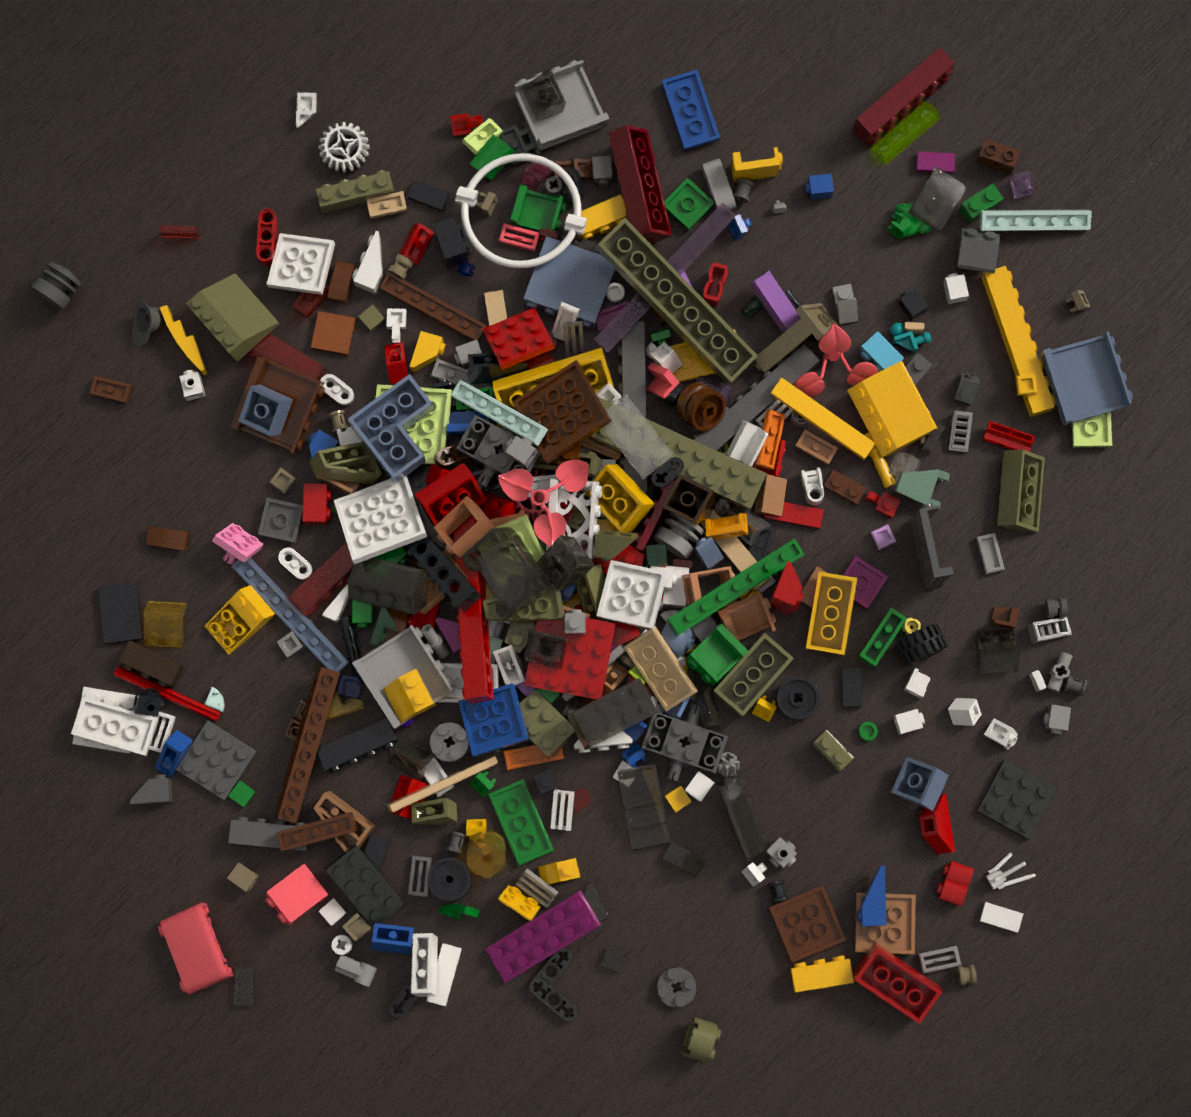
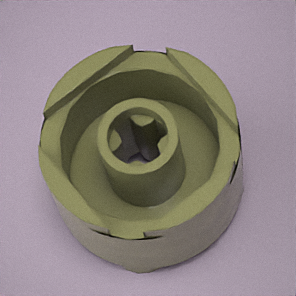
(700, 1040)

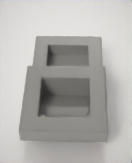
(291, 644)

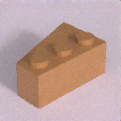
(332, 806)

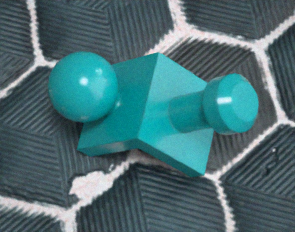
(907, 339)

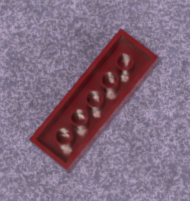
(904, 97)
(640, 182)

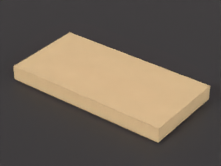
(660, 669)

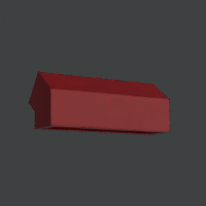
(1007, 437)

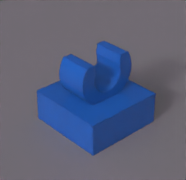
(739, 227)
(633, 754)

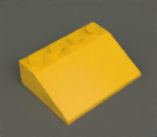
(892, 409)

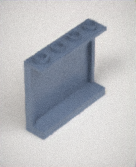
(572, 278)
(1086, 379)

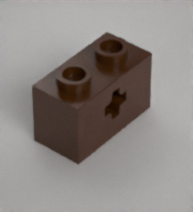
(998, 156)

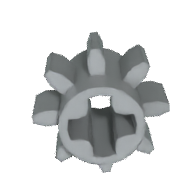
(728, 764)

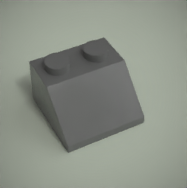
(978, 250)

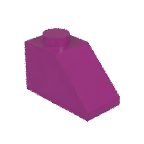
(450, 631)

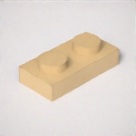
(386, 205)

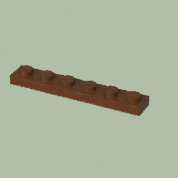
(432, 307)

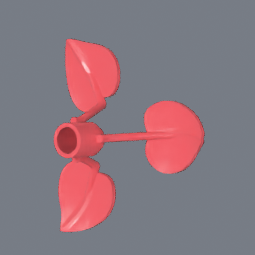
(834, 344)
(517, 486)

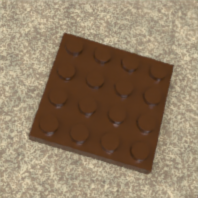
(565, 407)

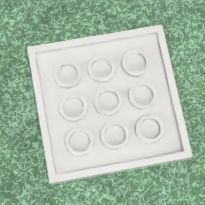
(379, 519)

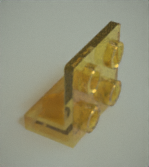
(164, 623)

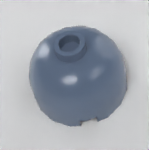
(678, 644)

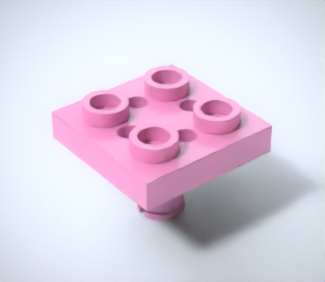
(237, 543)

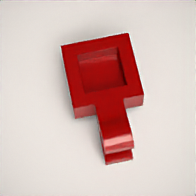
(462, 124)
(885, 504)

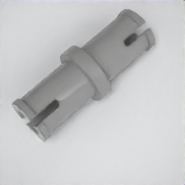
(434, 641)

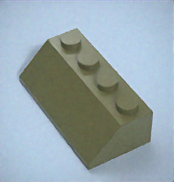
(1021, 490)

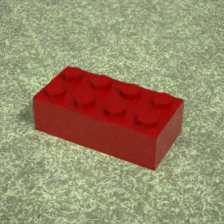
(897, 983)

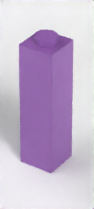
(775, 301)

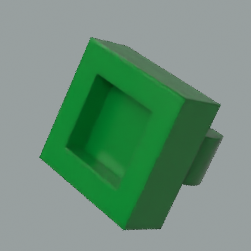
(659, 336)
(482, 783)

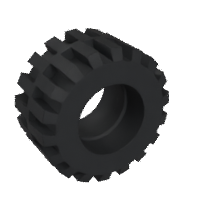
(920, 645)

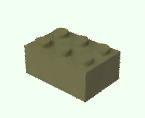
(545, 724)

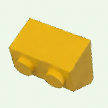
(409, 696)

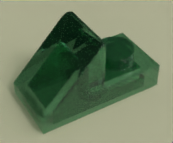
(384, 622)

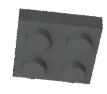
(281, 520)

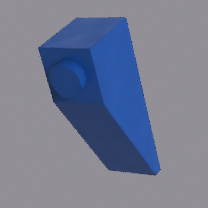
(873, 906)

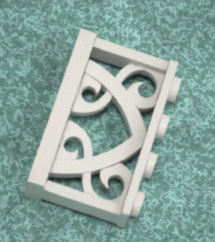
(558, 496)

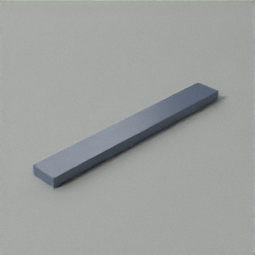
(290, 615)

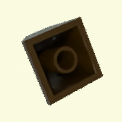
(690, 500)

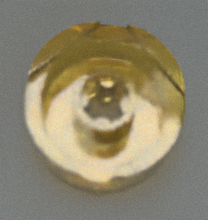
(486, 854)

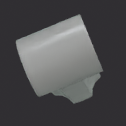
(360, 972)

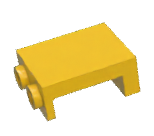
(756, 169)

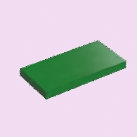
(521, 822)

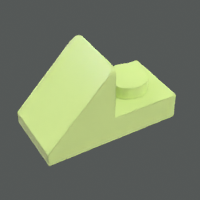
(481, 135)

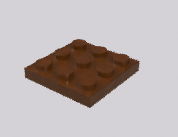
(807, 923)

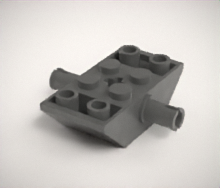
(481, 444)
(704, 748)

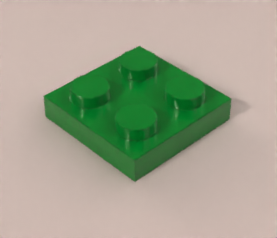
(688, 204)

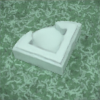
(215, 700)

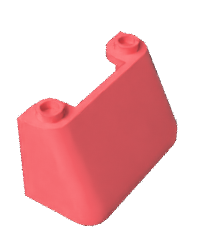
(195, 949)

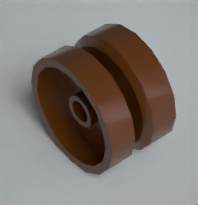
(701, 406)

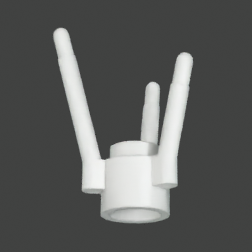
(997, 879)

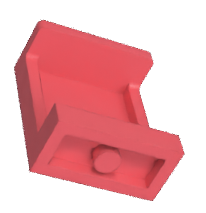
(295, 895)

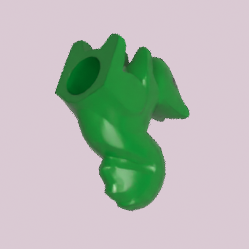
(905, 223)

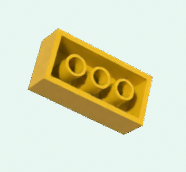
(831, 613)

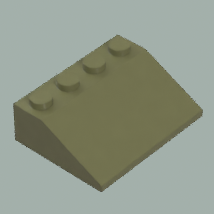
(233, 315)

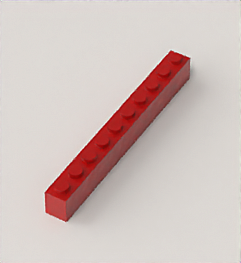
(474, 635)

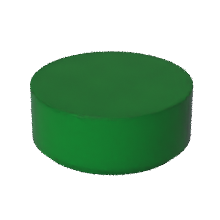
(867, 731)

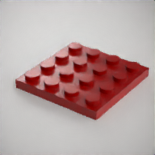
(584, 662)

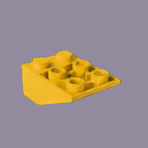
(239, 619)

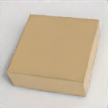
(916, 328)

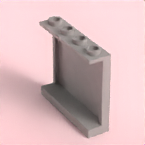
(581, 112)
(397, 658)

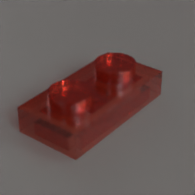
(309, 302)

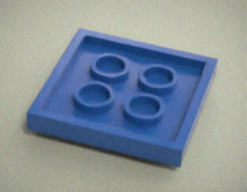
(494, 722)

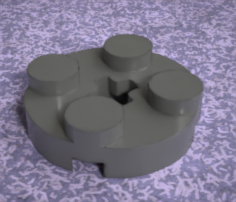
(687, 984)

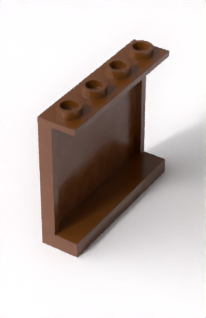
(293, 384)

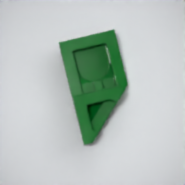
(456, 910)

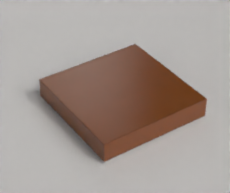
(333, 333)

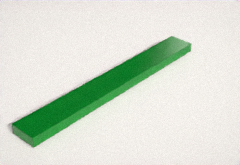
(735, 587)

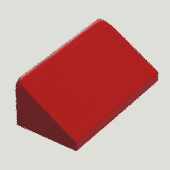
(416, 243)

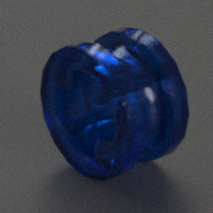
(466, 269)

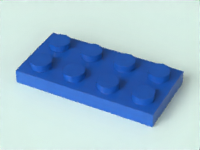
(690, 110)

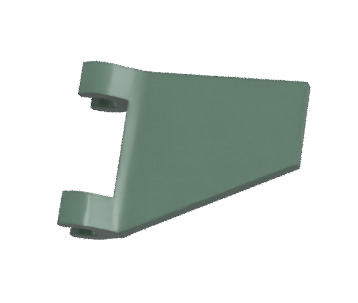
(920, 485)

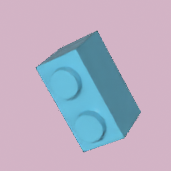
(880, 352)

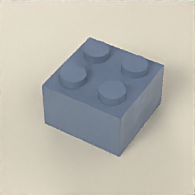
(265, 410)
(919, 783)

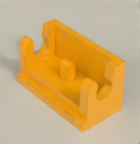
(727, 527)

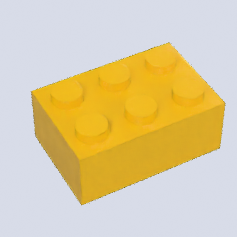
(621, 498)

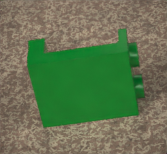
(537, 210)
(716, 655)

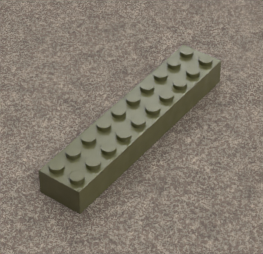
(676, 301)
(704, 465)

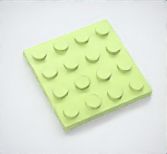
(430, 431)

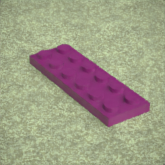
(543, 936)

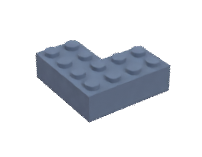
(383, 427)

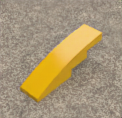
(187, 344)

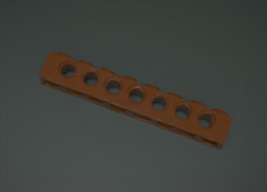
(306, 744)

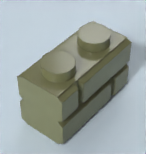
(832, 751)

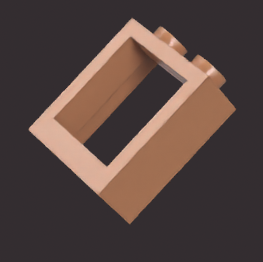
(454, 519)
(692, 587)

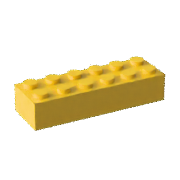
(516, 385)

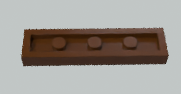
(316, 831)

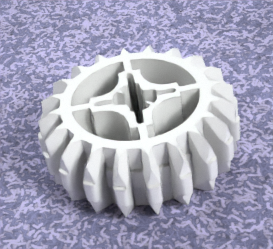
(336, 149)

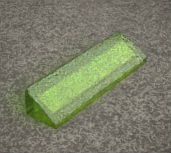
(906, 132)

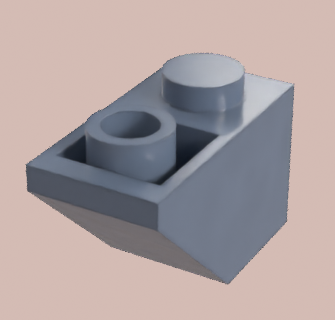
(708, 553)

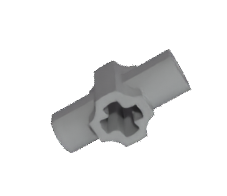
(1063, 663)

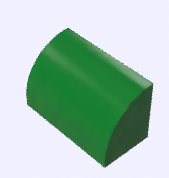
(493, 149)

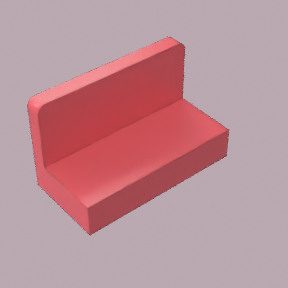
(663, 382)

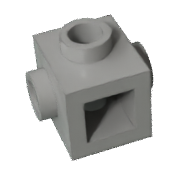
(774, 852)

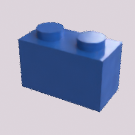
(392, 938)

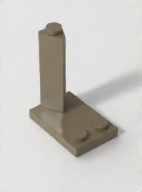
(813, 321)

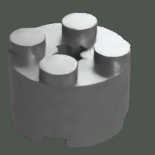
(440, 748)

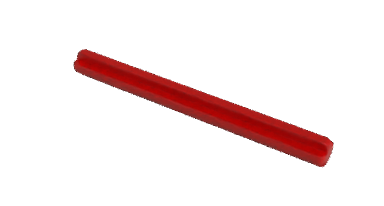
(167, 693)

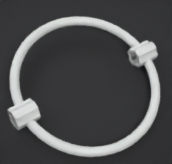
(468, 197)

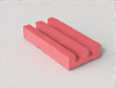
(517, 244)

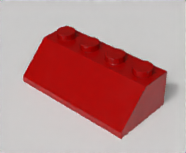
(787, 592)

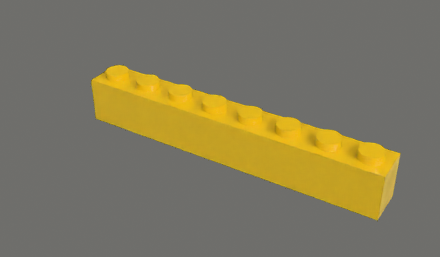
(1017, 338)

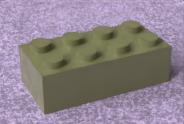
(753, 675)

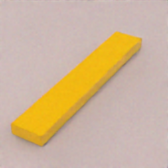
(822, 418)

